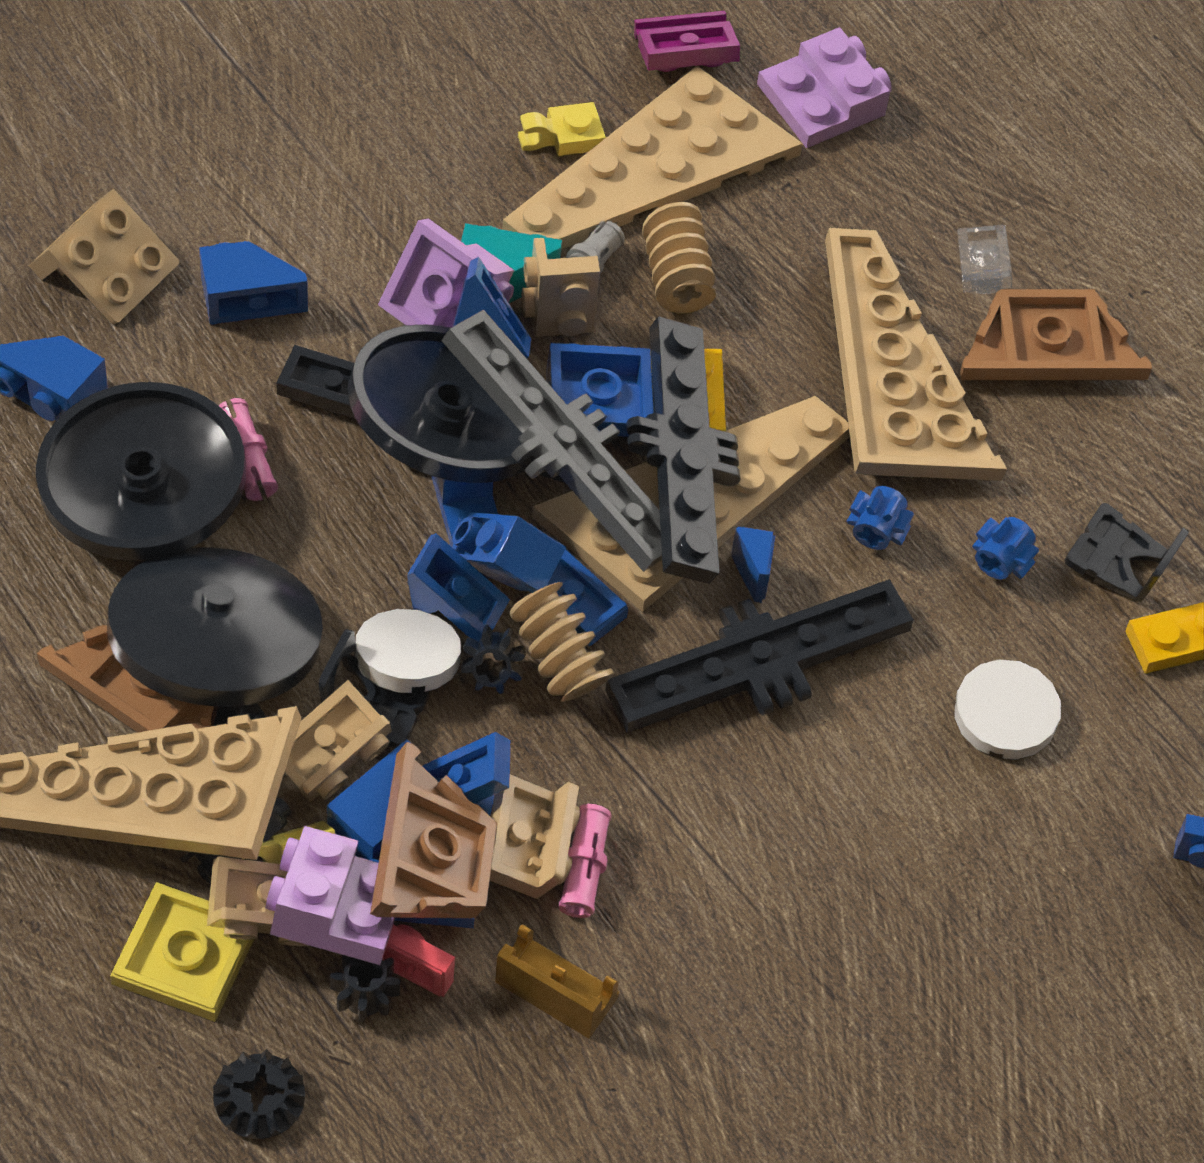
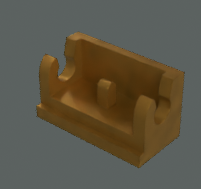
(555, 984)

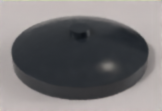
(430, 409)
(141, 471)
(214, 627)

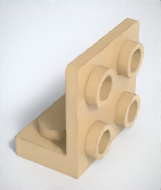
(109, 257)

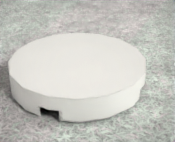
(407, 650)
(1007, 709)

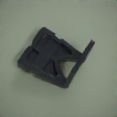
(1111, 544)
(396, 707)

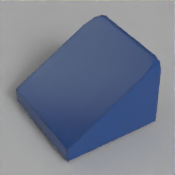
(753, 558)

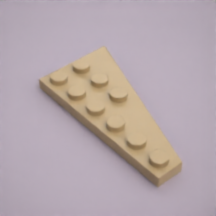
(658, 157)
(896, 380)
(772, 458)
(157, 787)

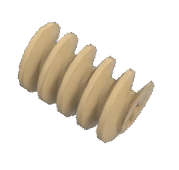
(679, 258)
(559, 643)

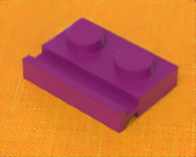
(686, 41)

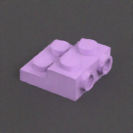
(826, 87)
(432, 276)
(328, 897)

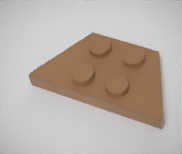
(1052, 338)
(98, 675)
(432, 847)

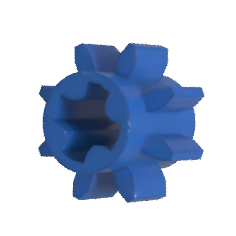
(880, 517)
(1005, 548)

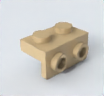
(560, 292)
(333, 740)
(533, 836)
(240, 898)

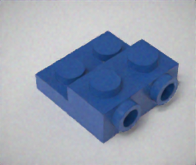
(611, 376)

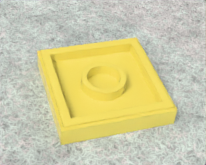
(178, 956)

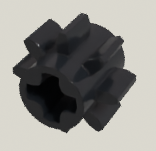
(484, 669)
(365, 1000)

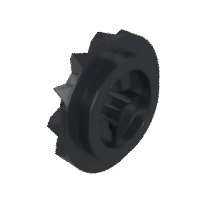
(276, 1112)

